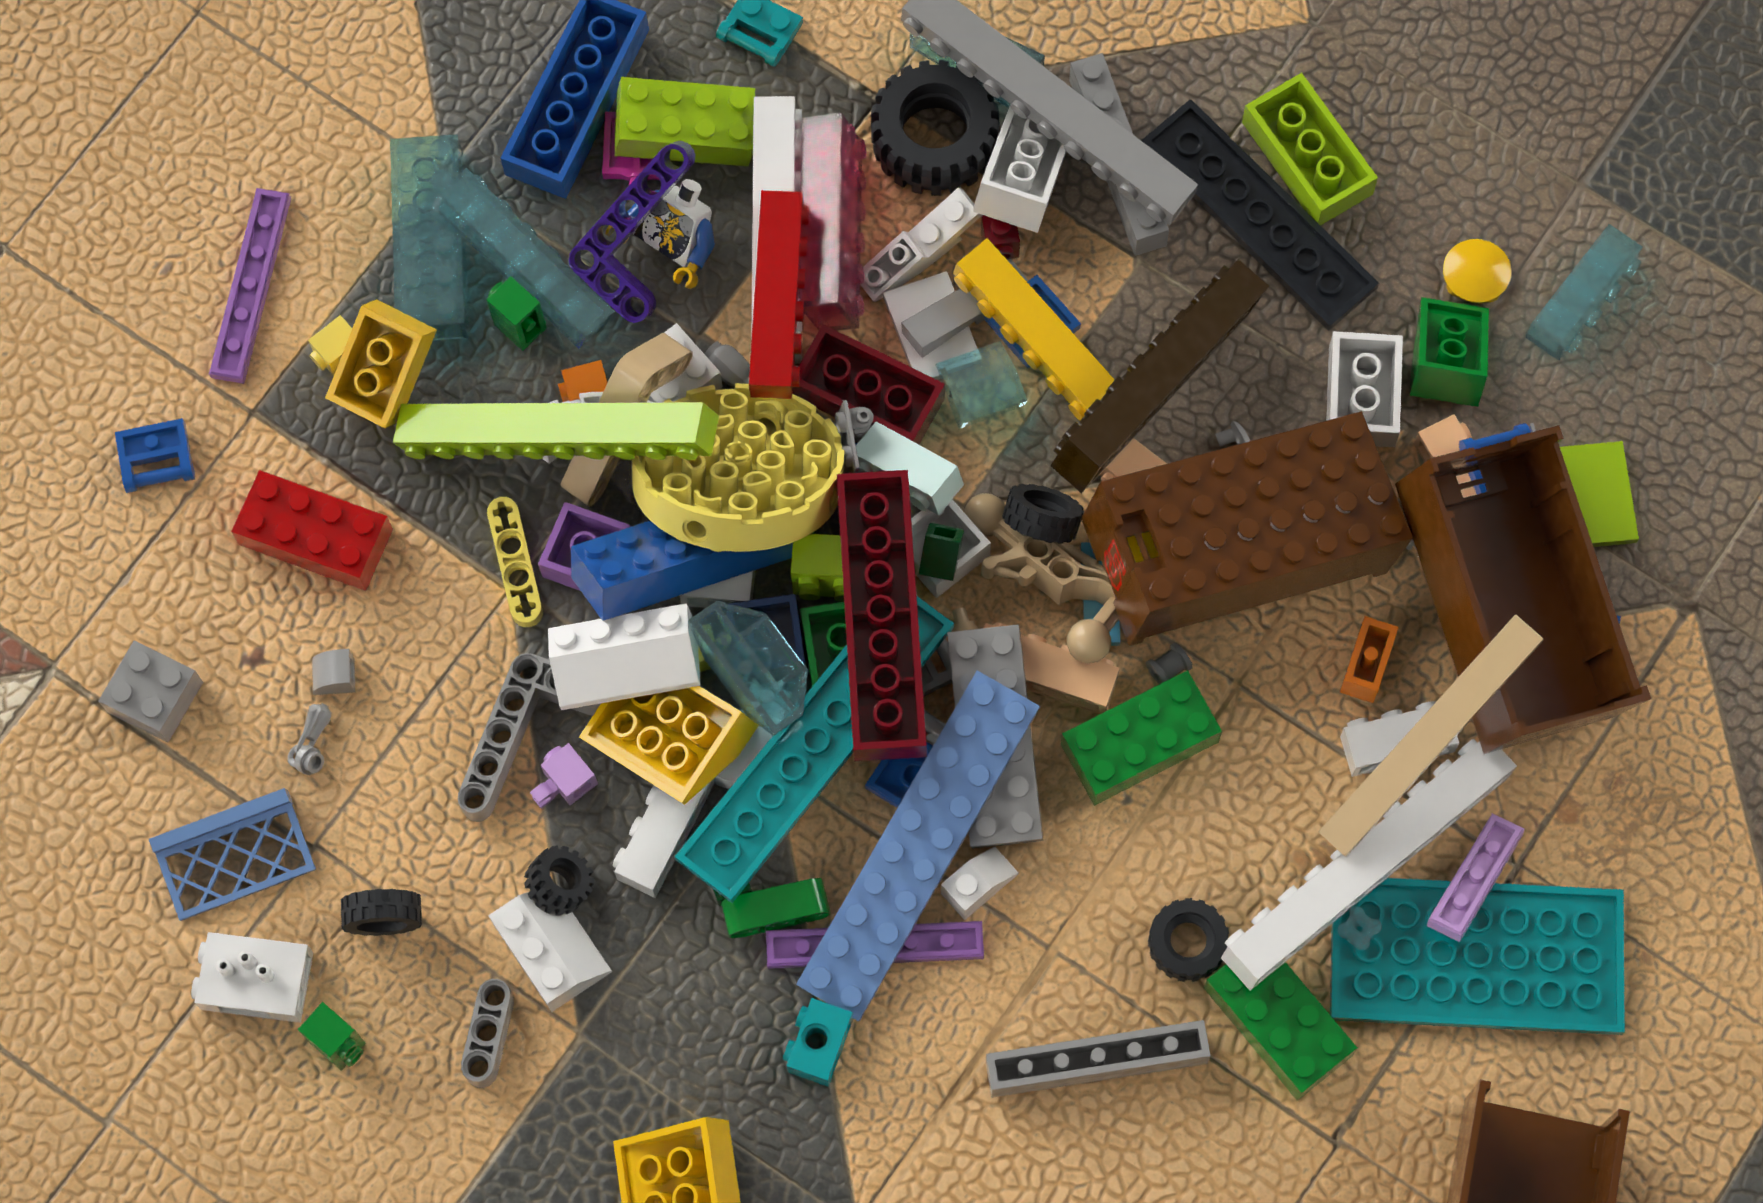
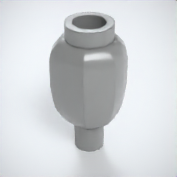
(730, 363)

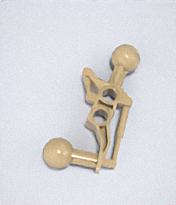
(1088, 638)

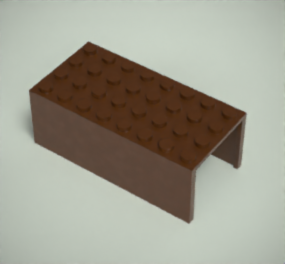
(1534, 1156)

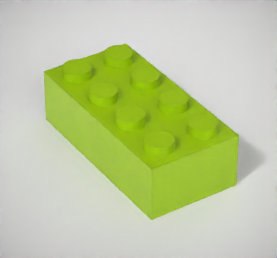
(706, 116)
(1309, 149)

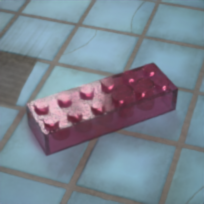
(833, 189)

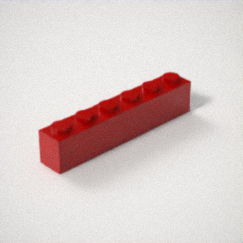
(777, 293)

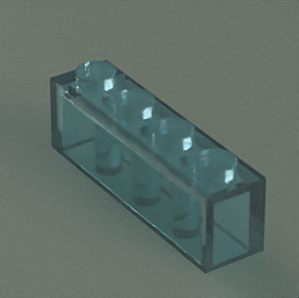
(1584, 292)

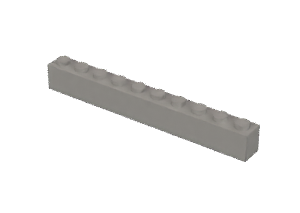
(1051, 105)

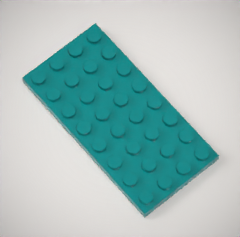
(1524, 963)

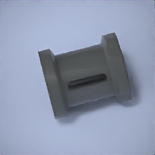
(1169, 664)

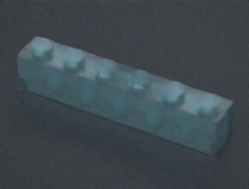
(519, 253)

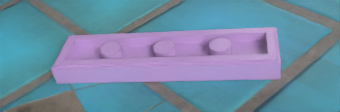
(1475, 877)

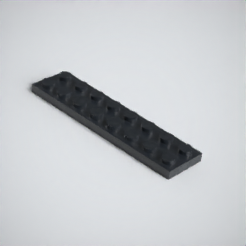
(1263, 216)

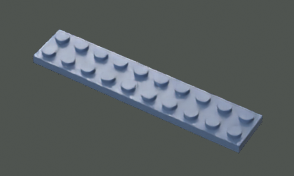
(918, 845)

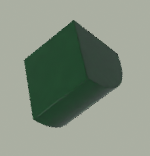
(941, 551)

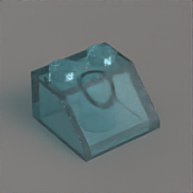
(981, 384)

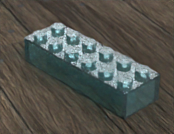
(427, 248)

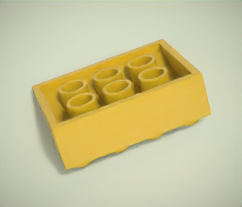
(671, 737)
(679, 1164)

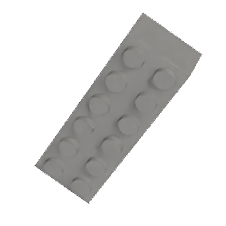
(1013, 806)

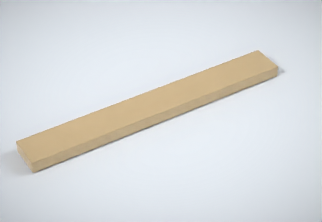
(1431, 735)

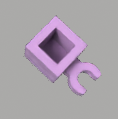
(565, 775)

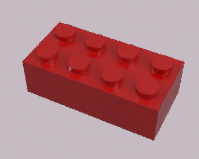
(312, 530)

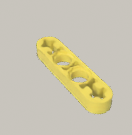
(517, 561)

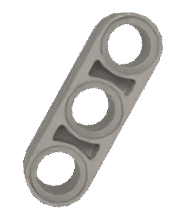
(482, 1016)

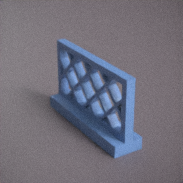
(221, 825)

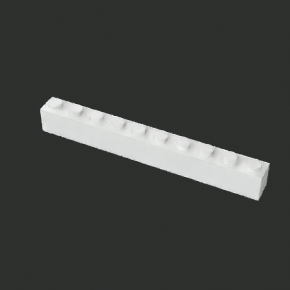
(1380, 853)

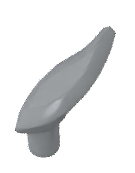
(1235, 433)

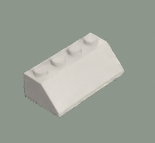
(624, 657)

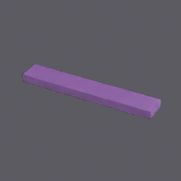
(250, 286)
(924, 944)

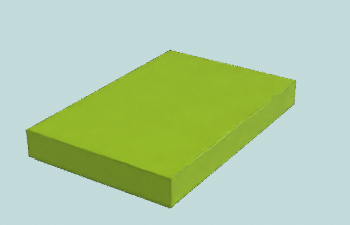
(1603, 491)

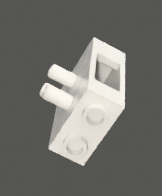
(252, 977)

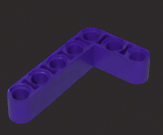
(624, 226)

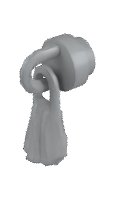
(308, 758)

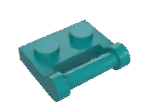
(765, 20)

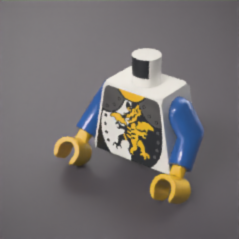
(678, 230)

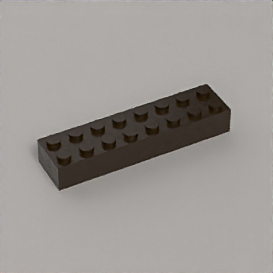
(1157, 374)

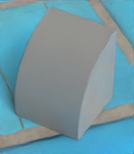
(333, 672)

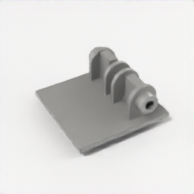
(852, 426)

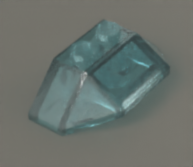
(752, 663)

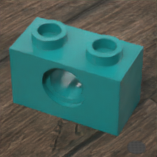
(818, 1064)

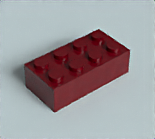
(846, 369)

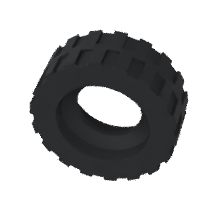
(1043, 513)
(381, 912)
(1188, 912)

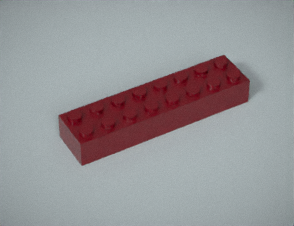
(881, 616)

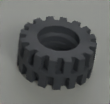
(570, 868)

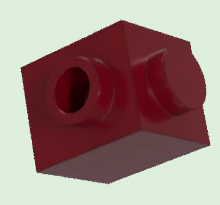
(1002, 236)

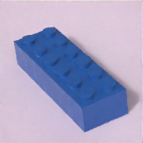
(574, 95)
(651, 566)

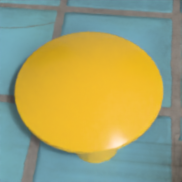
(1476, 271)

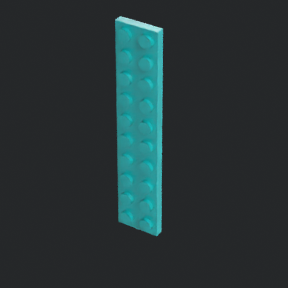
(786, 776)

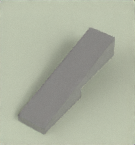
(943, 320)

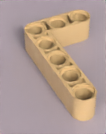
(631, 382)

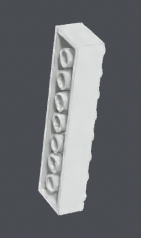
(775, 161)

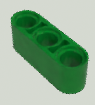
(776, 908)

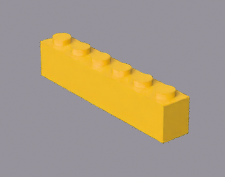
(1033, 326)

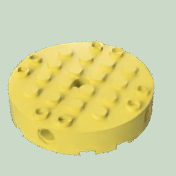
(761, 486)

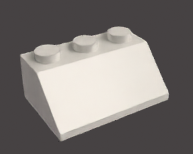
(550, 949)

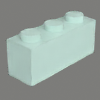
(931, 477)

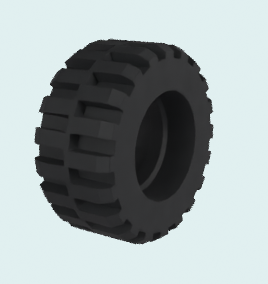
(933, 167)

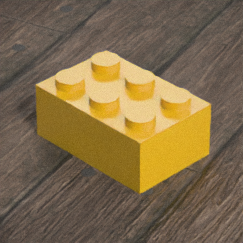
(380, 363)

